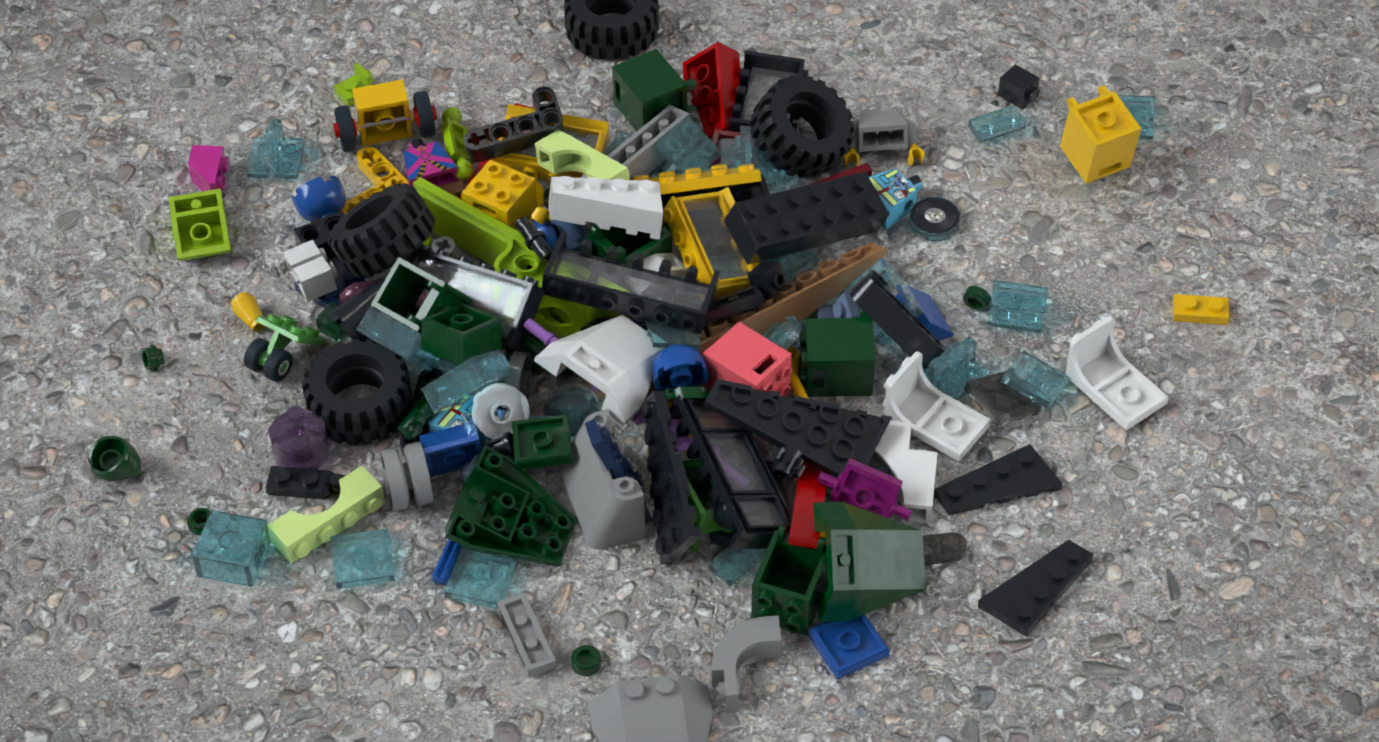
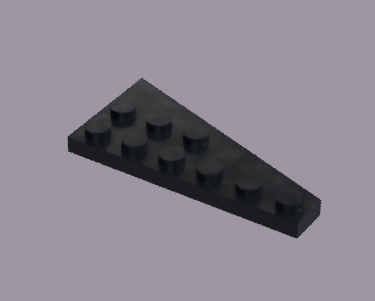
(816, 428)

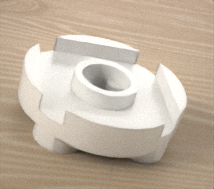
(487, 402)

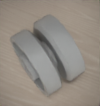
(410, 475)

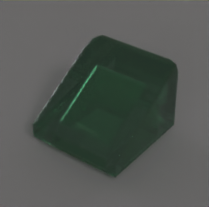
(327, 325)

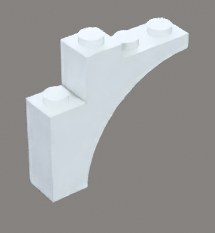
(911, 466)

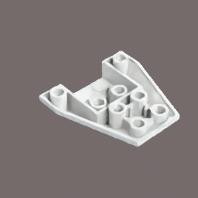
(612, 358)

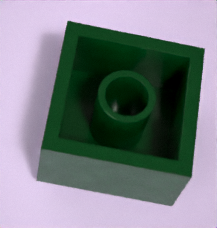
(461, 333)

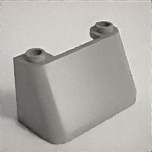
(605, 508)

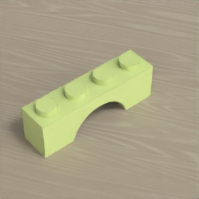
(564, 153)
(300, 533)

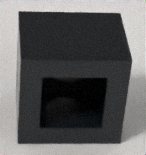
(768, 278)

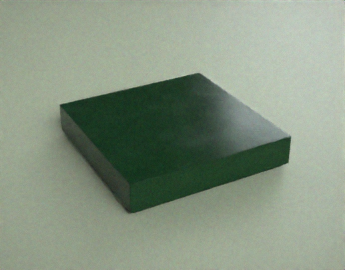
(542, 442)

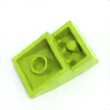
(199, 224)

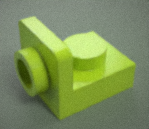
(361, 78)

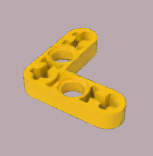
(364, 163)

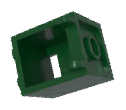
(647, 87)
(629, 244)
(404, 288)
(837, 356)
(790, 582)

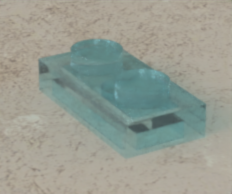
(997, 123)

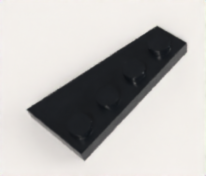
(998, 481)
(1036, 589)

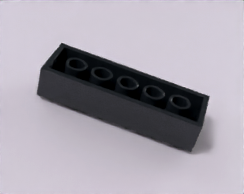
(806, 217)

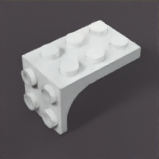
(1109, 378)
(933, 415)

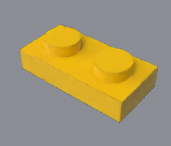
(1200, 309)

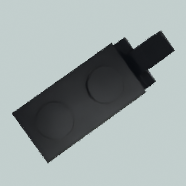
(302, 482)

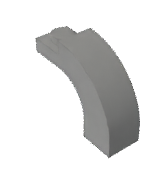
(740, 645)

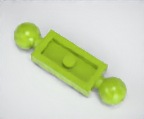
(453, 137)

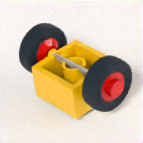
(383, 115)

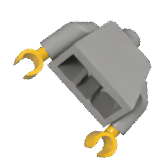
(883, 131)

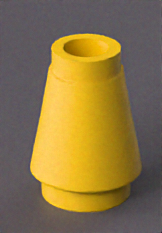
(247, 309)

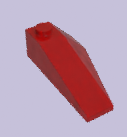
(717, 80)

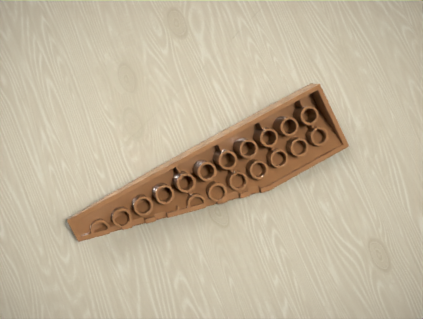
(796, 299)

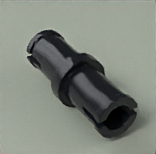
(534, 239)

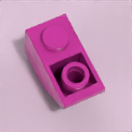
(208, 167)

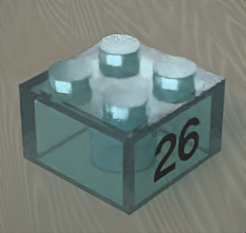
(231, 548)

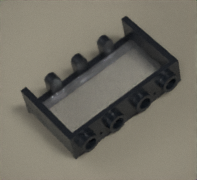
(756, 79)

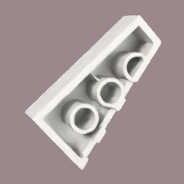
(608, 203)

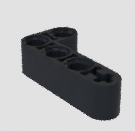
(513, 128)
(894, 318)

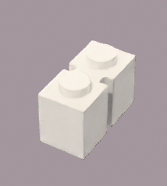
(311, 270)

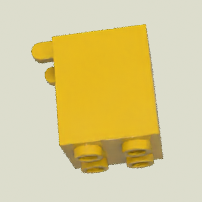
(1099, 135)
(502, 193)

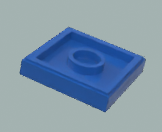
(848, 645)

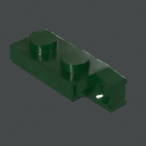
(415, 418)

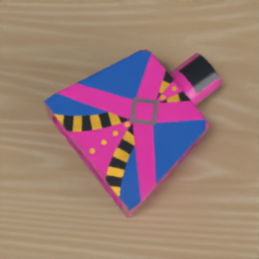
(429, 163)

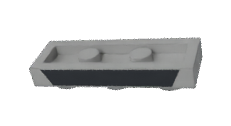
(526, 634)

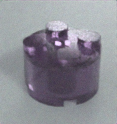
(299, 439)

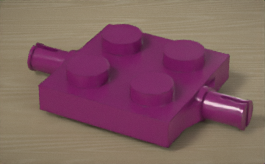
(866, 489)

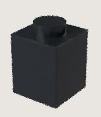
(1019, 86)

